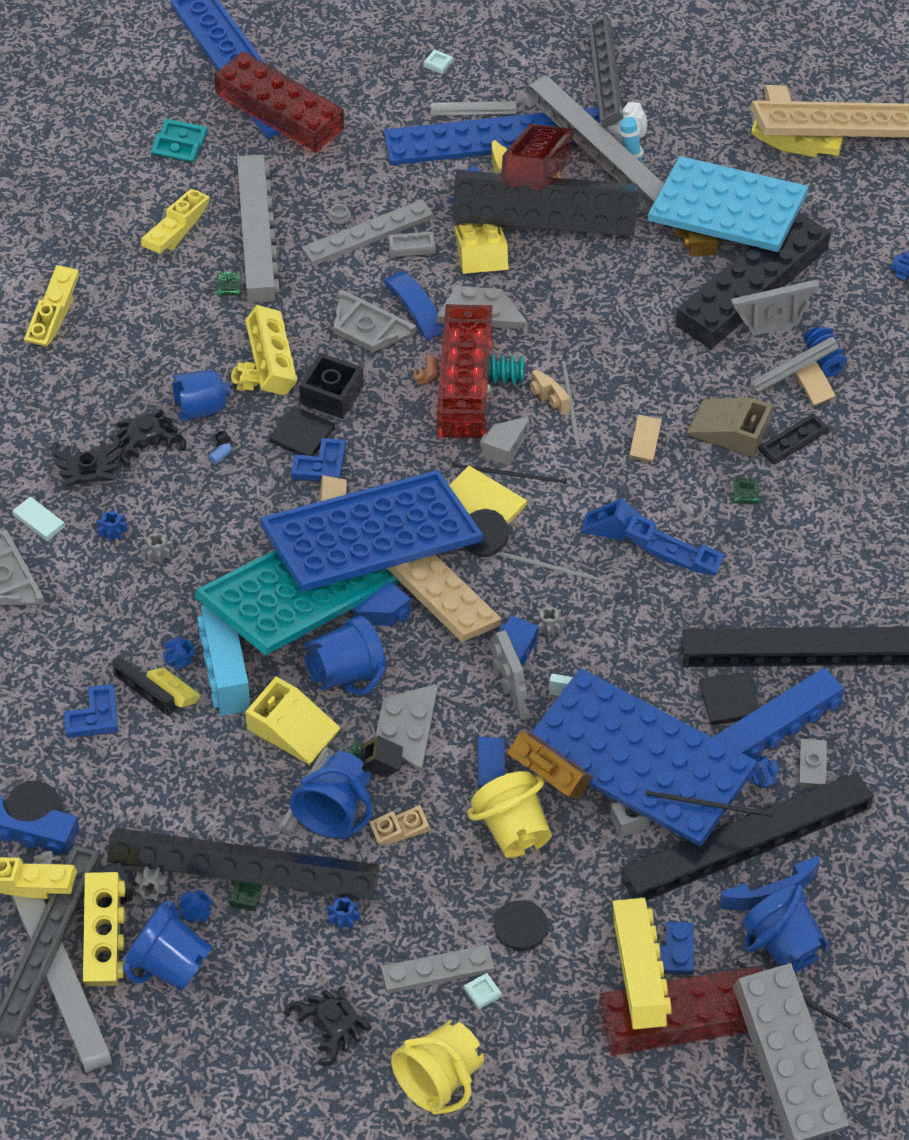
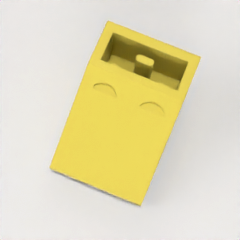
(481, 247)
(290, 721)

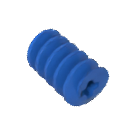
(832, 362)

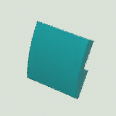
(179, 140)

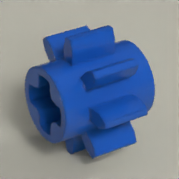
(901, 266)
(111, 525)
(178, 652)
(765, 772)
(195, 906)
(343, 913)

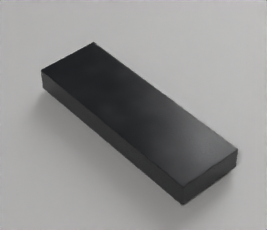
(793, 439)
(143, 686)

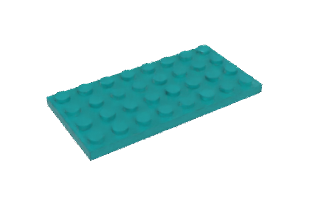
(272, 611)

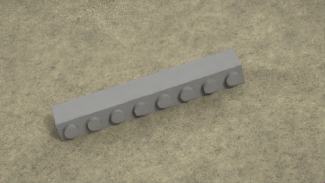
(256, 229)

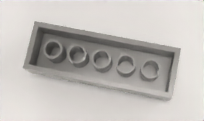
(790, 1054)

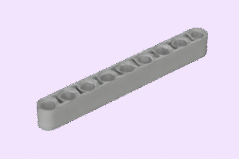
(594, 139)
(67, 993)

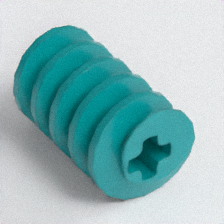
(506, 369)

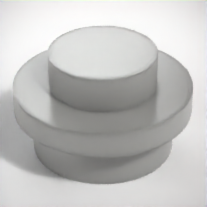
(339, 214)

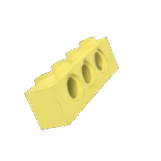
(271, 350)
(96, 887)

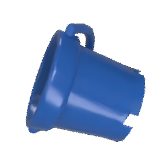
(347, 657)
(330, 797)
(785, 929)
(166, 949)

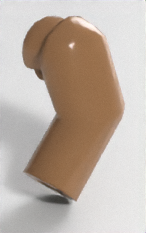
(429, 373)

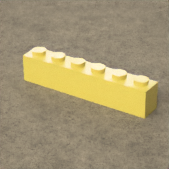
(639, 963)

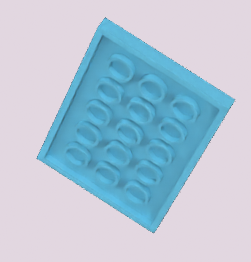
(728, 203)

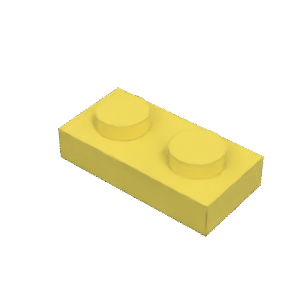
(182, 693)

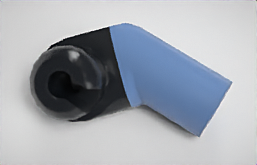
(224, 447)

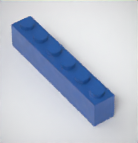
(784, 715)

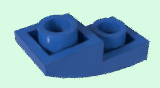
(490, 759)

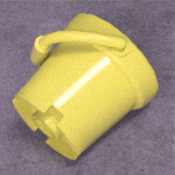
(512, 812)
(436, 1066)

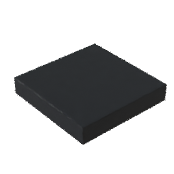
(301, 432)
(728, 697)

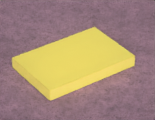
(481, 492)

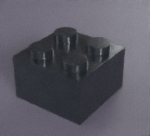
(331, 385)

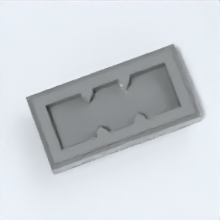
(411, 244)
(812, 763)

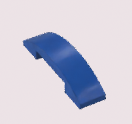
(416, 303)
(672, 550)
(743, 899)

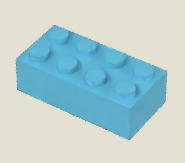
(224, 664)

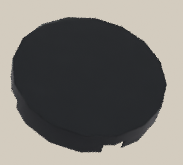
(494, 531)
(32, 801)
(520, 925)

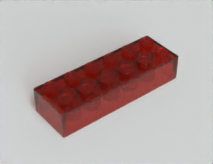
(279, 101)
(536, 156)
(700, 1010)

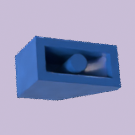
(609, 520)
(385, 606)
(522, 636)

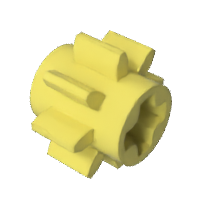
(245, 376)

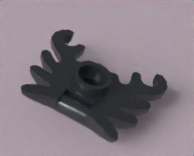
(146, 431)
(87, 465)
(335, 1020)

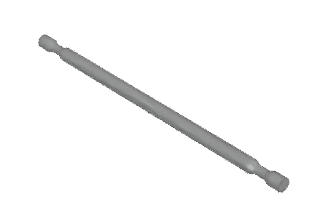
(572, 413)
(550, 566)

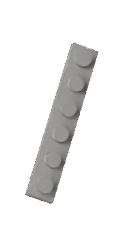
(367, 232)

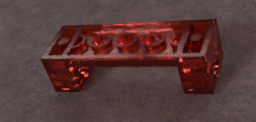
(464, 371)

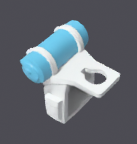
(630, 129)

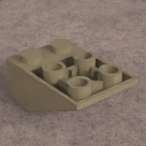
(732, 423)

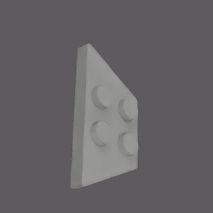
(775, 308)
(504, 311)
(368, 324)
(16, 581)
(509, 666)
(408, 721)

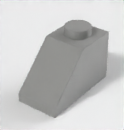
(504, 440)

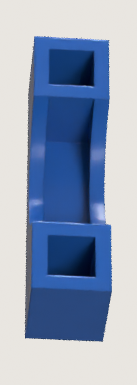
(52, 832)

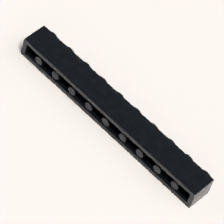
(795, 646)
(747, 837)
(243, 863)

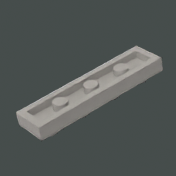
(437, 969)

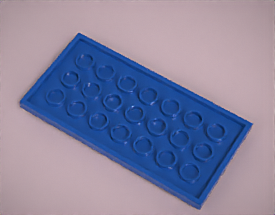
(370, 530)
(643, 749)

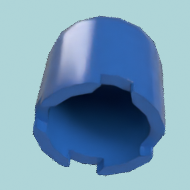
(199, 393)

